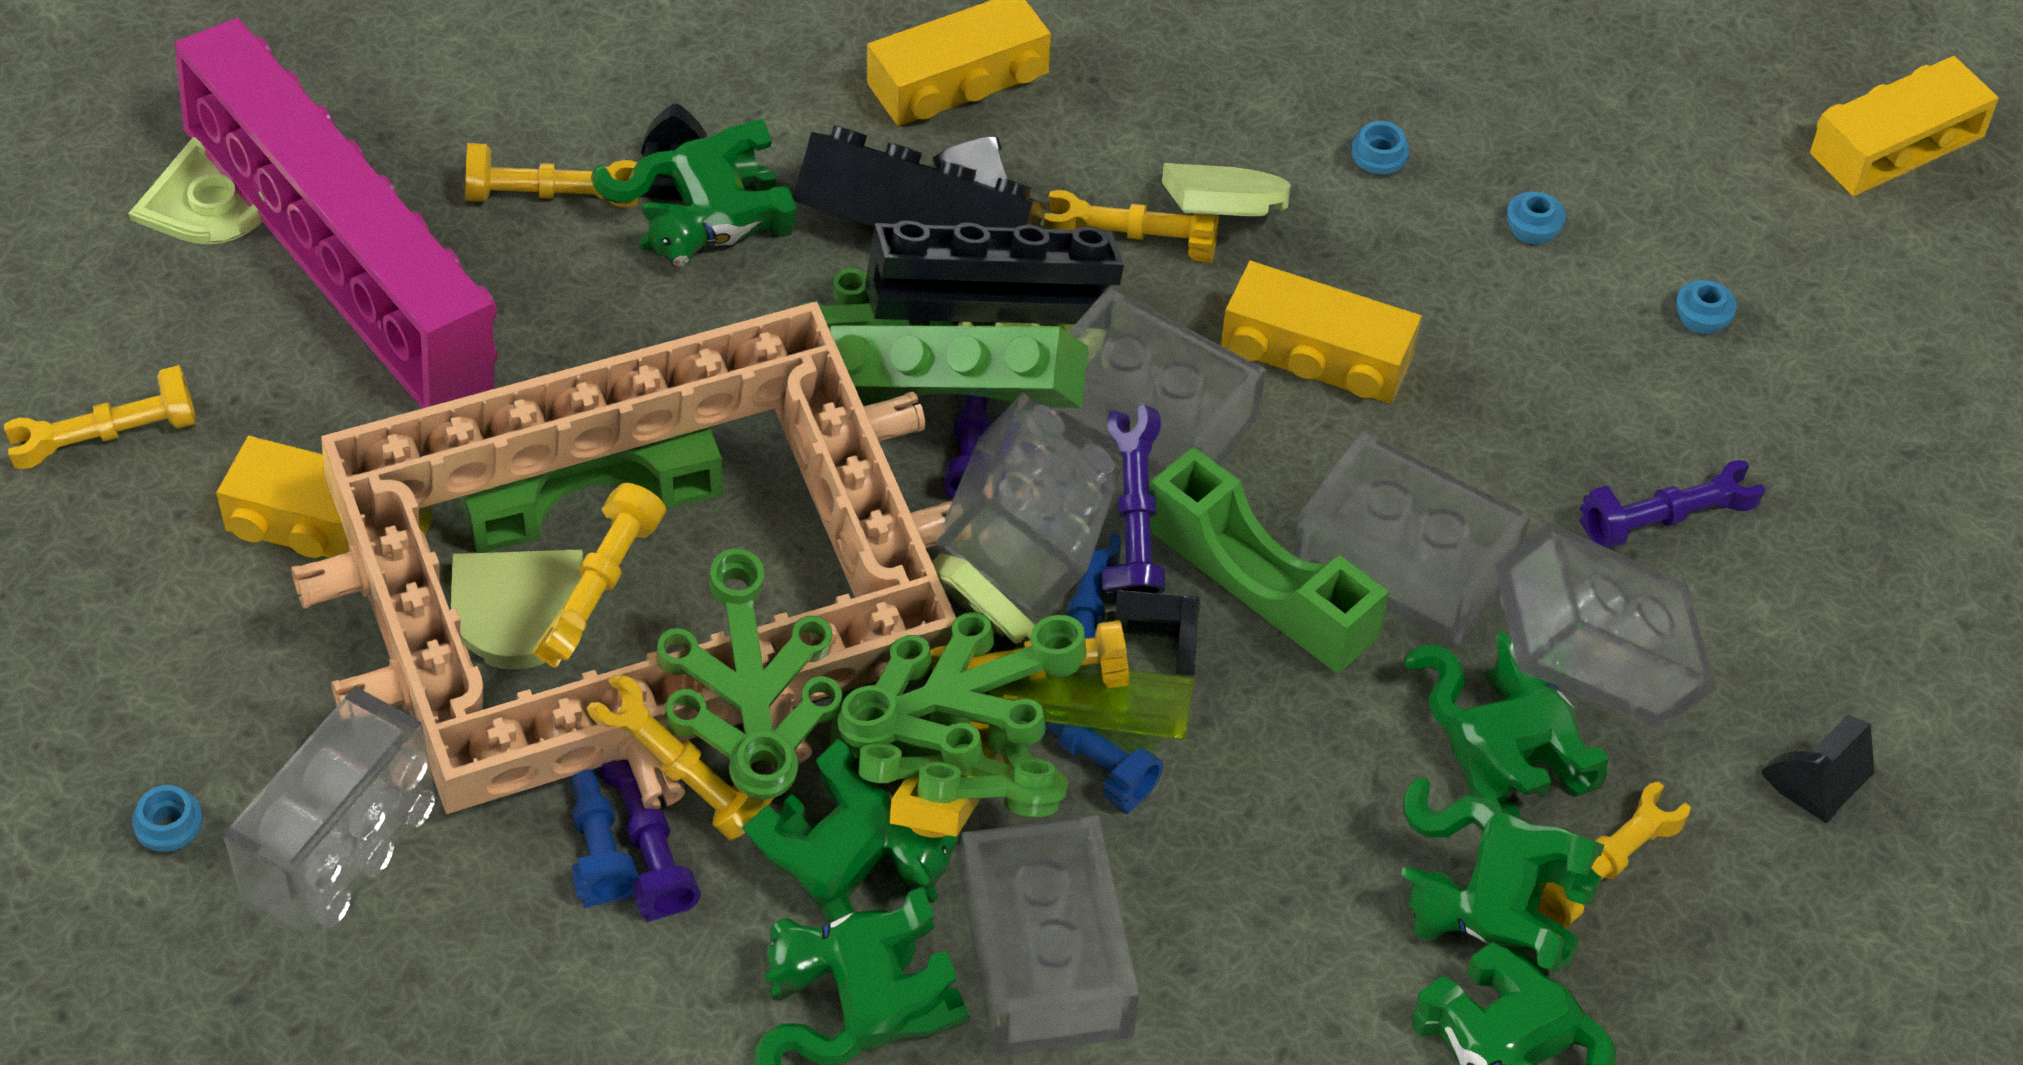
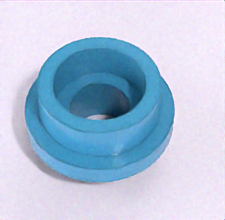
(1380, 148)
(1535, 217)
(1705, 306)
(164, 803)

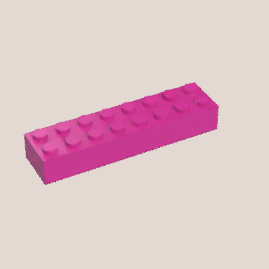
(337, 216)

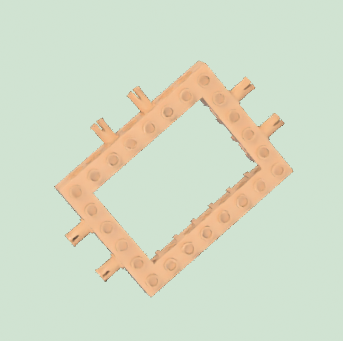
(588, 412)

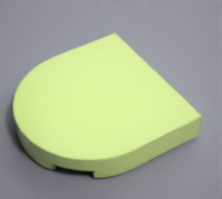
(1224, 189)
(195, 202)
(977, 594)
(511, 601)

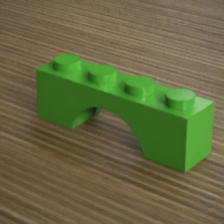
(965, 360)
(673, 469)
(1320, 606)

